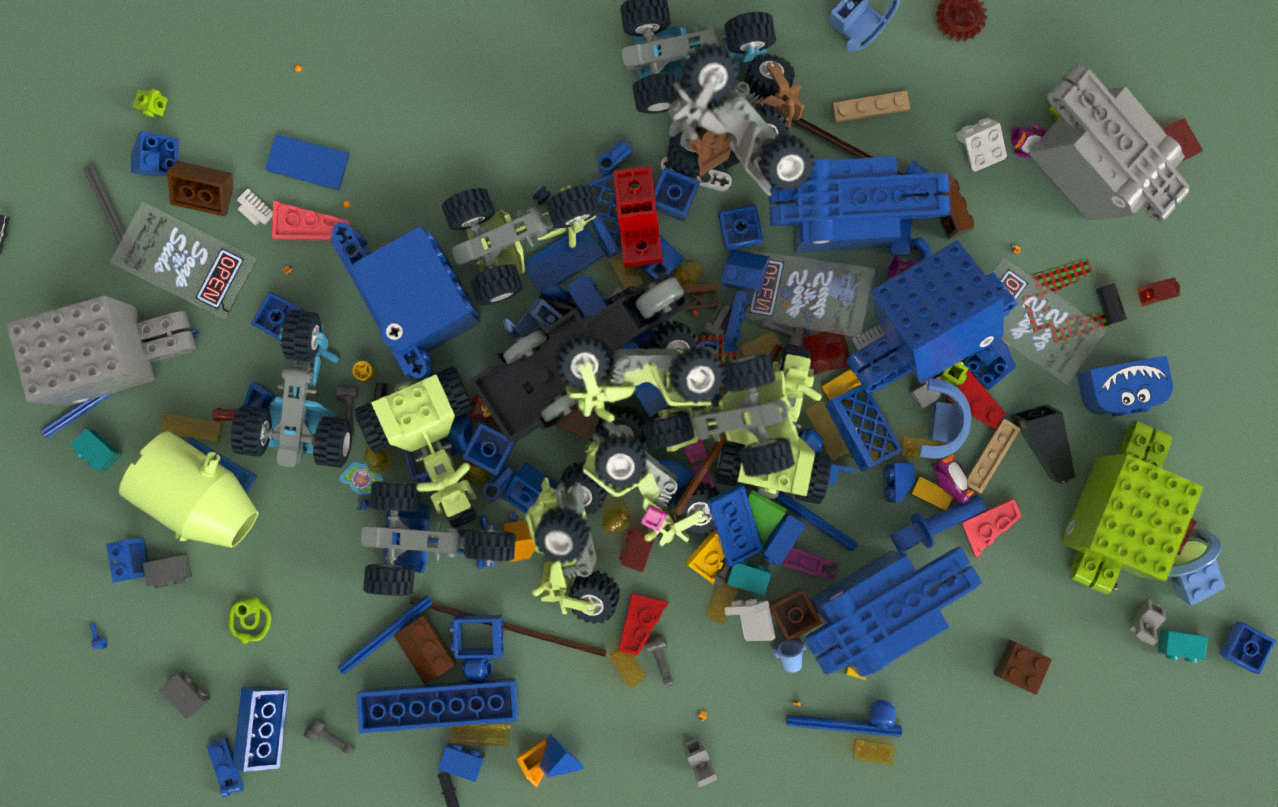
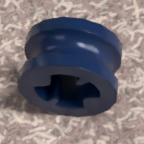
(542, 195)

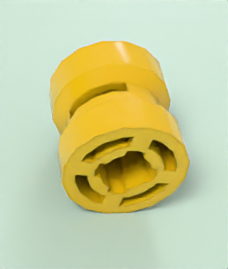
(361, 373)

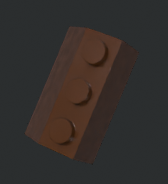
(200, 188)
(959, 219)
(425, 649)

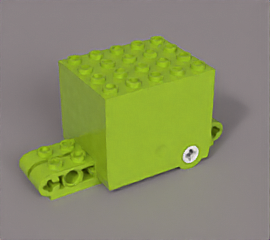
(1130, 513)

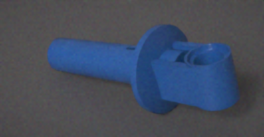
(923, 530)

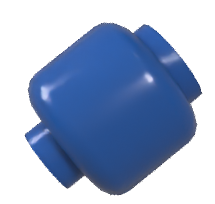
(812, 439)
(477, 669)
(882, 714)

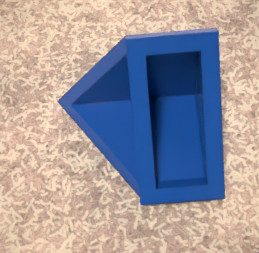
(259, 396)
(460, 433)
(558, 759)

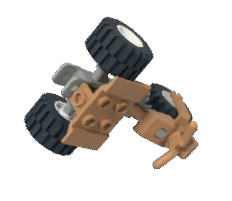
(766, 81)

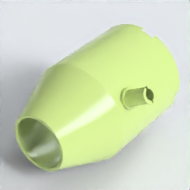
(189, 492)

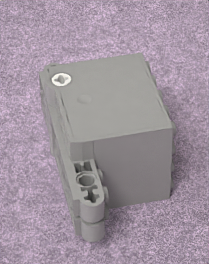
(1109, 151)
(93, 350)

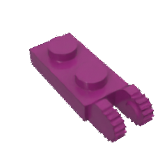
(808, 563)

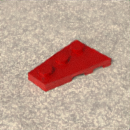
(981, 403)

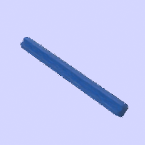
(70, 416)
(816, 521)
(384, 635)
(841, 725)

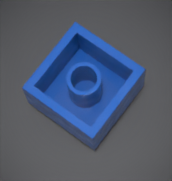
(675, 194)

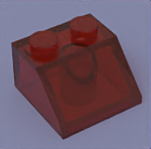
(827, 352)

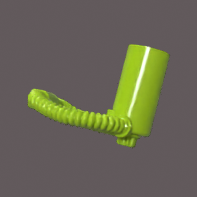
(242, 609)

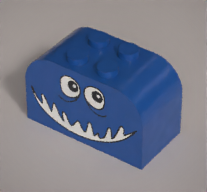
(1126, 387)

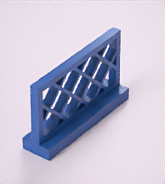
(599, 225)
(849, 431)

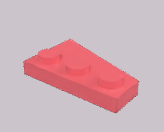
(989, 524)

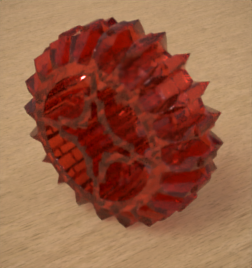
(970, 27)

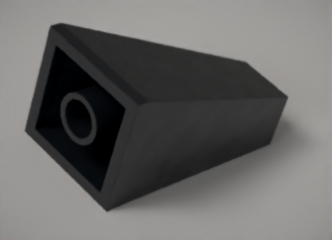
(1048, 439)

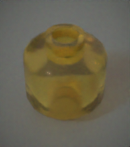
(688, 272)
(377, 462)
(476, 474)
(616, 521)

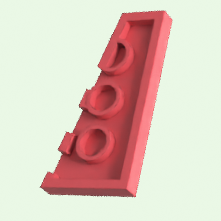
(301, 224)

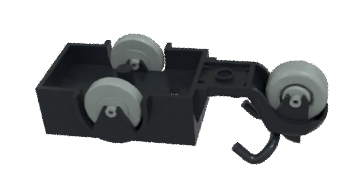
(533, 356)

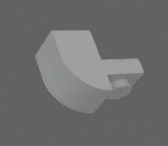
(923, 397)
(1147, 620)
(700, 761)

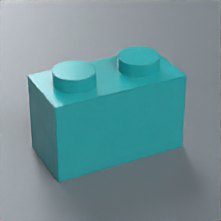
(95, 449)
(749, 577)
(1183, 645)

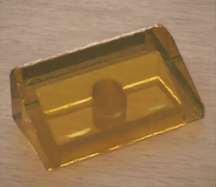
(628, 668)

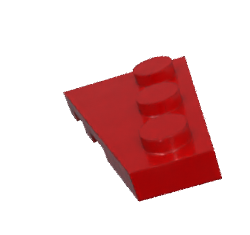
(639, 622)

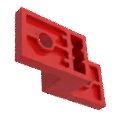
(637, 216)

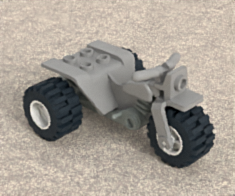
(755, 133)

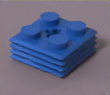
(747, 217)
(273, 306)
(1258, 653)

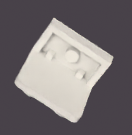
(983, 143)
(754, 618)

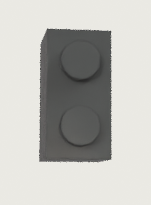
(167, 570)
(185, 694)

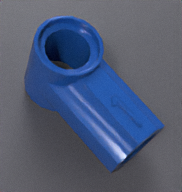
(615, 156)
(500, 481)

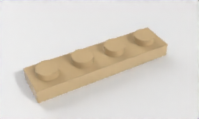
(871, 106)
(992, 456)

